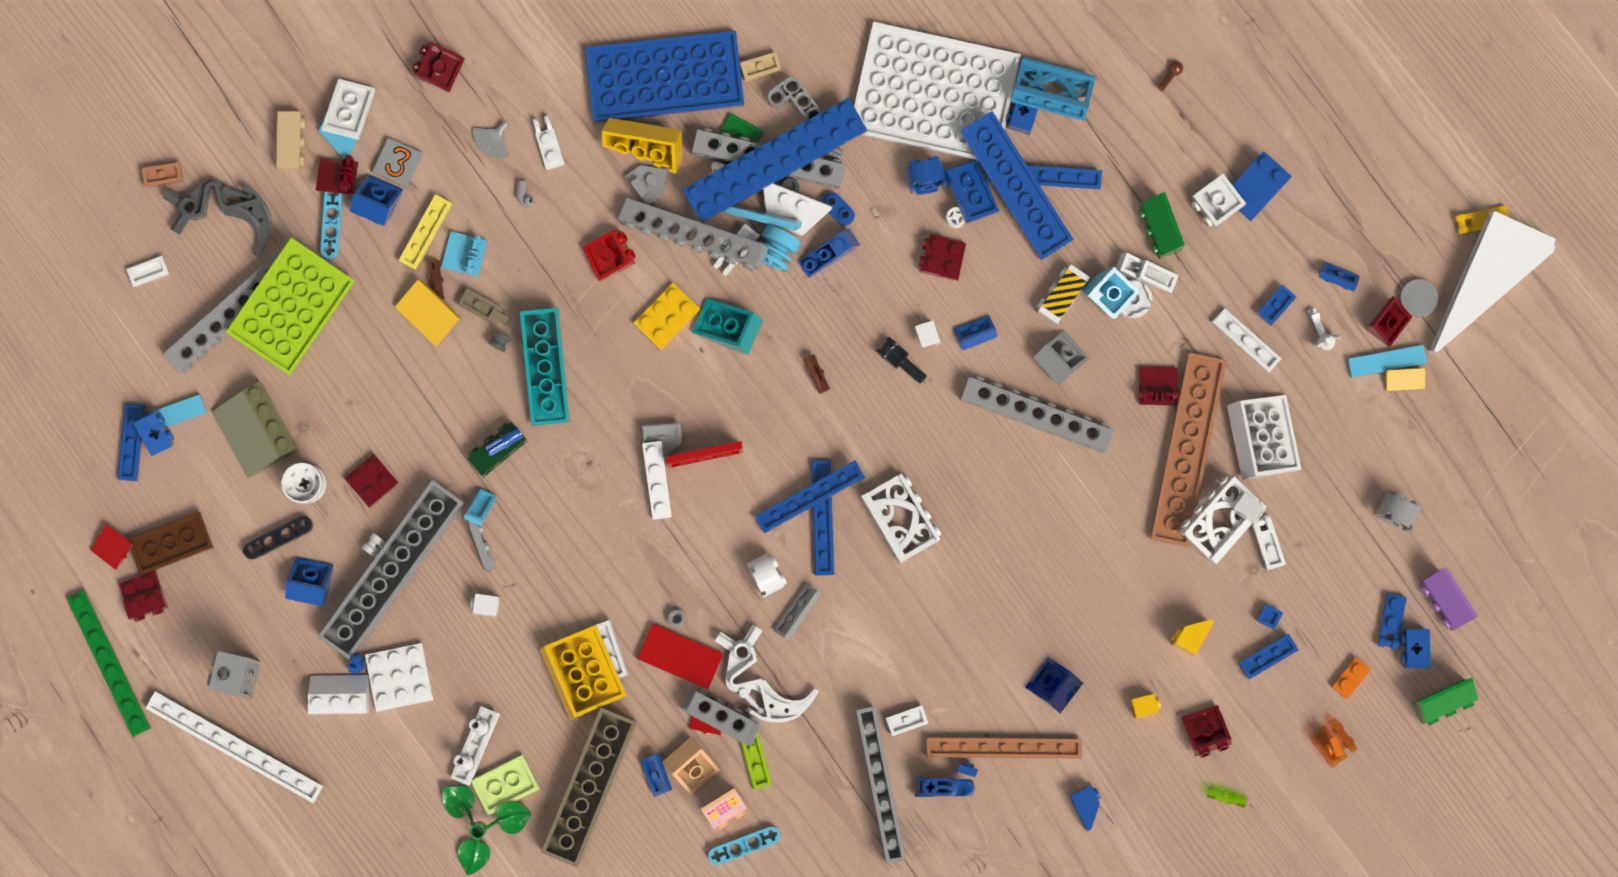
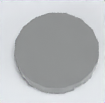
(1419, 297)

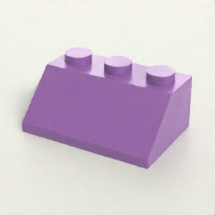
(1448, 599)

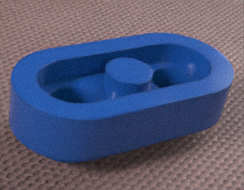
(838, 208)

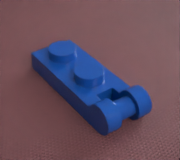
(1392, 621)

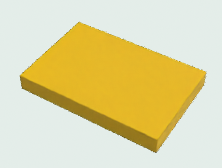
(427, 312)

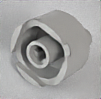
(1398, 511)

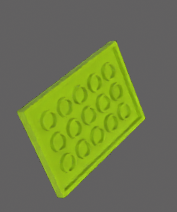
(290, 306)

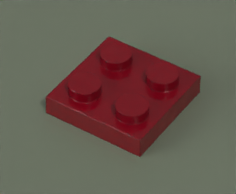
(371, 481)

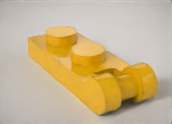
(1476, 219)

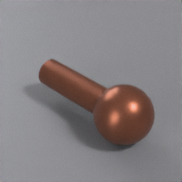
(1175, 68)

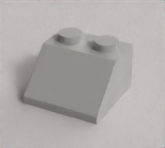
(1061, 358)

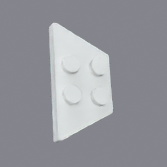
(795, 206)

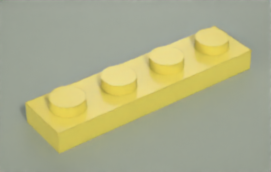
(425, 232)

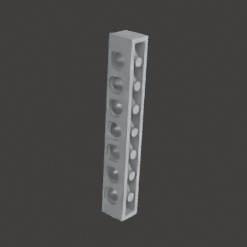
(743, 144)
(633, 210)
(204, 327)
(1026, 417)
(880, 785)

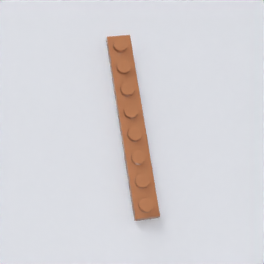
(1004, 748)

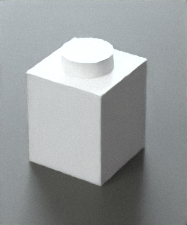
(1249, 508)
(485, 605)

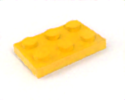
(667, 316)

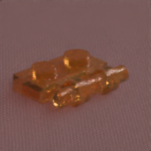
(1320, 737)

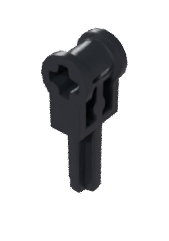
(897, 358)

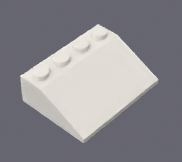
(1264, 437)

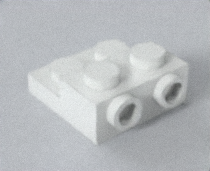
(1217, 201)

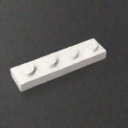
(657, 480)

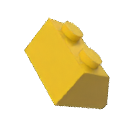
(1191, 637)

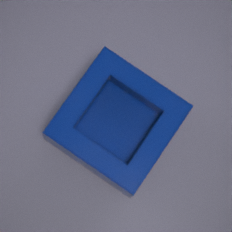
(1269, 617)
(967, 769)

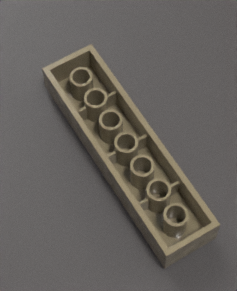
(589, 787)

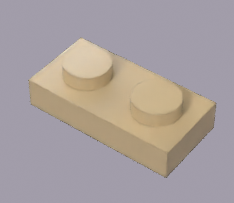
(760, 66)

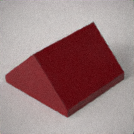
(1389, 321)

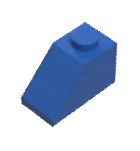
(1086, 805)

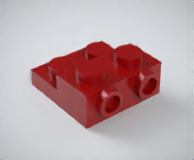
(609, 254)

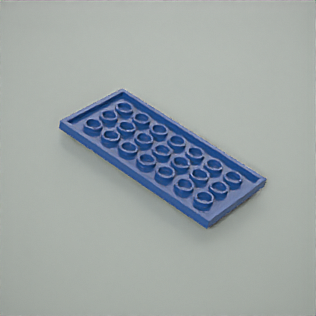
(664, 76)

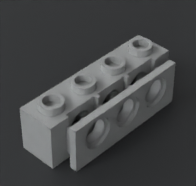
(693, 707)

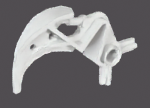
(738, 665)

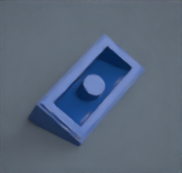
(975, 332)

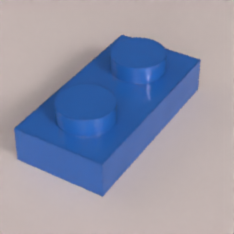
(1339, 276)
(1276, 305)
(656, 775)

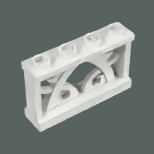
(899, 544)
(1219, 546)

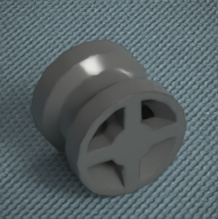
(499, 341)

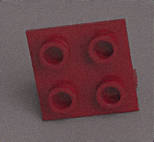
(337, 175)
(1158, 386)

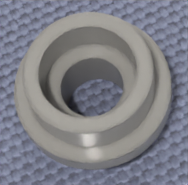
(672, 613)

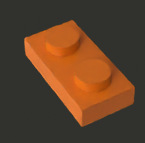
(1351, 678)

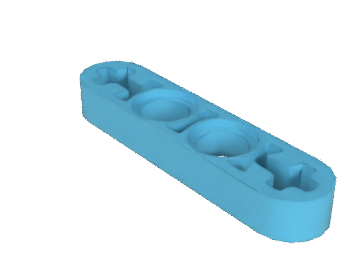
(328, 222)
(745, 848)

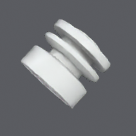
(293, 480)

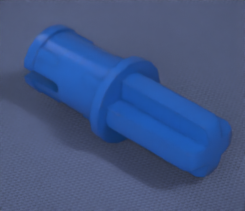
(504, 441)

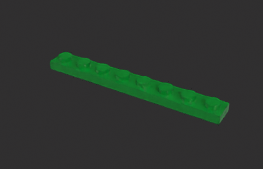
(108, 663)

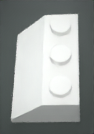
(338, 694)

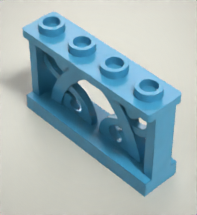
(1062, 103)

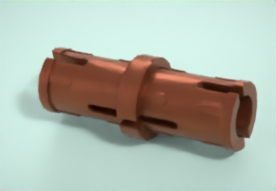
(435, 278)
(817, 373)

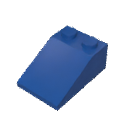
(1260, 184)

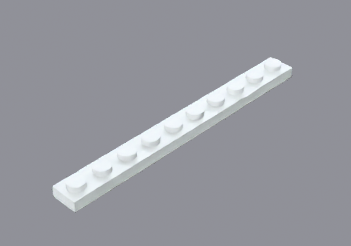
(234, 747)

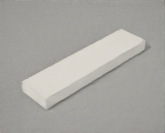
(1246, 340)

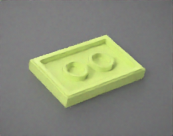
(505, 784)

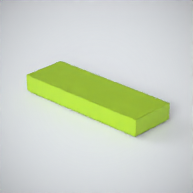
(757, 764)

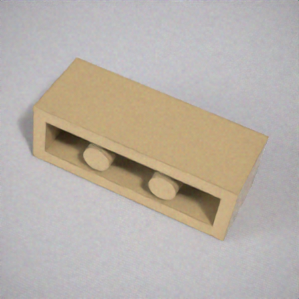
(290, 140)

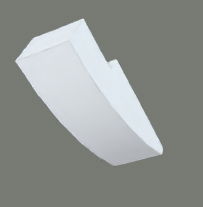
(1146, 272)

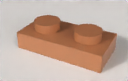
(162, 175)

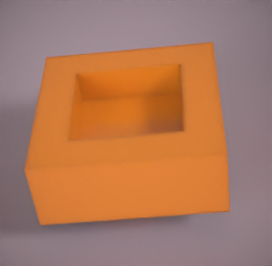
(1333, 747)

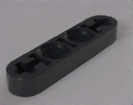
(279, 540)

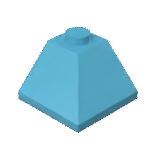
(1110, 291)

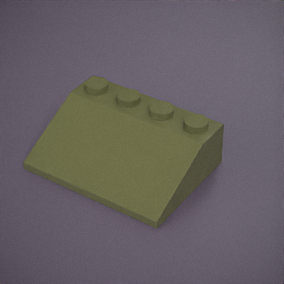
(255, 429)

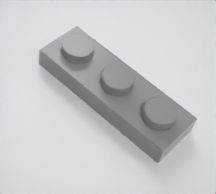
(797, 612)

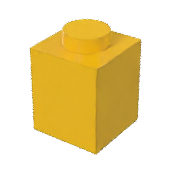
(1145, 705)

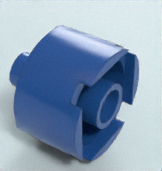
(925, 176)

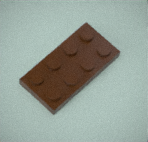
(170, 543)

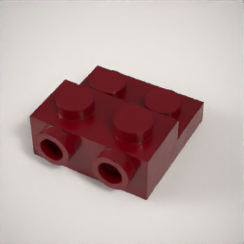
(437, 66)
(942, 257)
(143, 596)
(1207, 731)

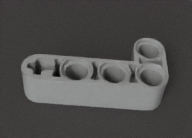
(794, 97)

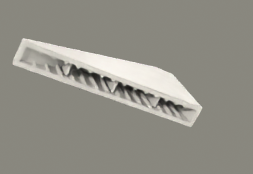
(1498, 261)

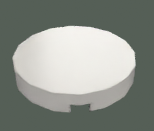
(1141, 302)

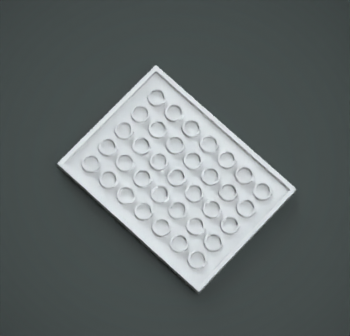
(931, 87)

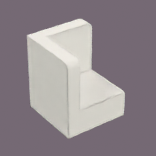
(927, 334)

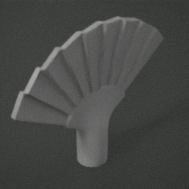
(491, 141)

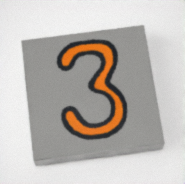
(397, 163)

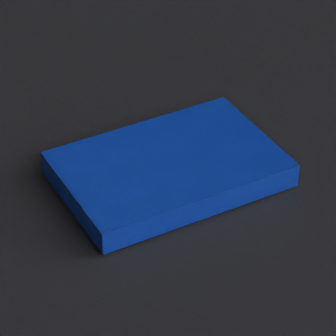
(971, 191)

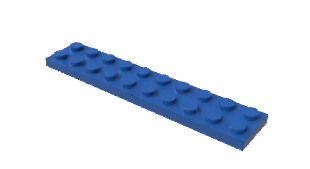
(774, 160)

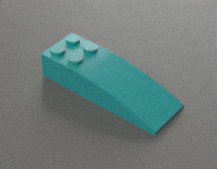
(544, 366)

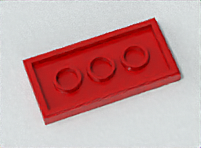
(704, 454)
(680, 656)

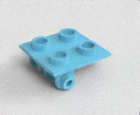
(464, 254)

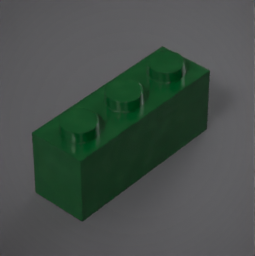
(484, 462)

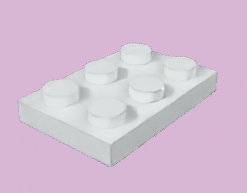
(348, 109)

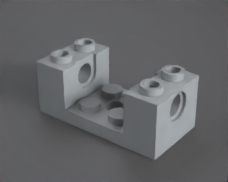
(238, 674)

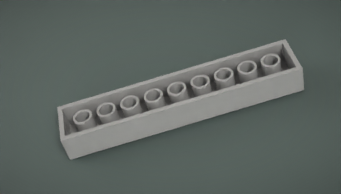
(391, 570)

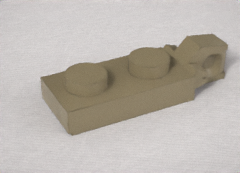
(482, 307)

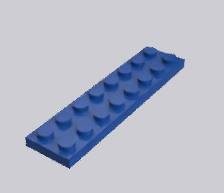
(1016, 185)

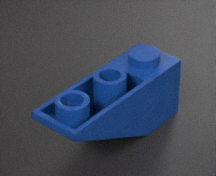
(829, 252)

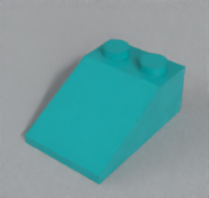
(727, 325)

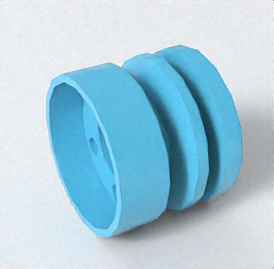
(779, 244)

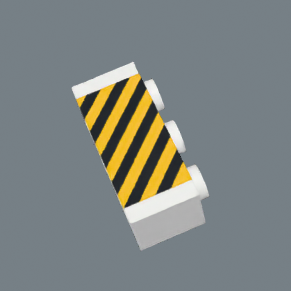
(1062, 294)

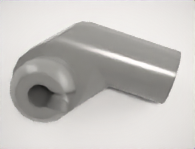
(522, 196)

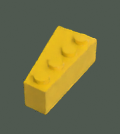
(645, 142)

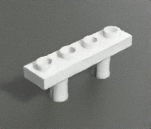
(475, 745)

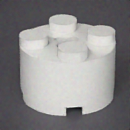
(765, 574)

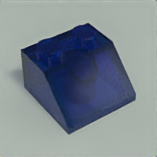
(1054, 685)

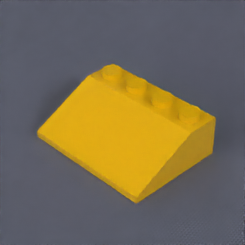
(582, 672)

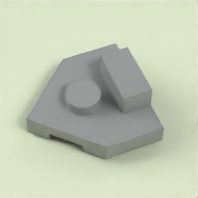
(648, 183)
(666, 432)

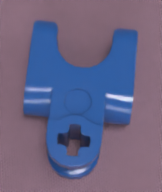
(944, 787)

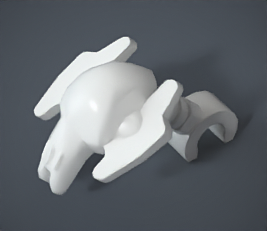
(1326, 340)

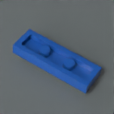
(1268, 656)

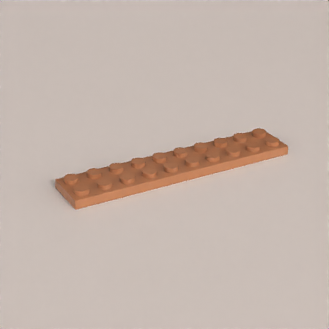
(1188, 447)

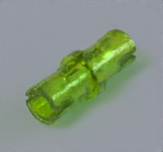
(1226, 796)

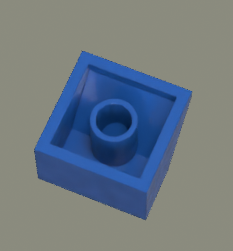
(375, 200)
(308, 581)

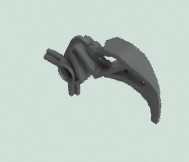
(201, 196)

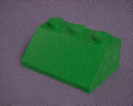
(1161, 226)
(1446, 701)

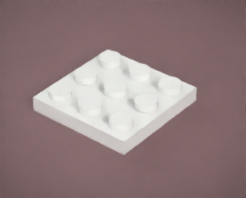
(399, 677)

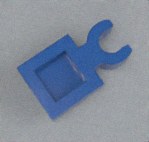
(357, 664)

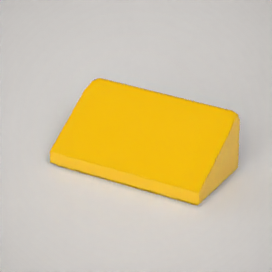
(1405, 379)

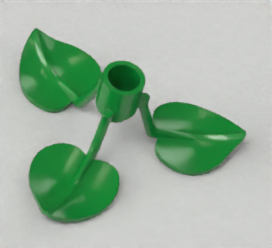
(473, 854)

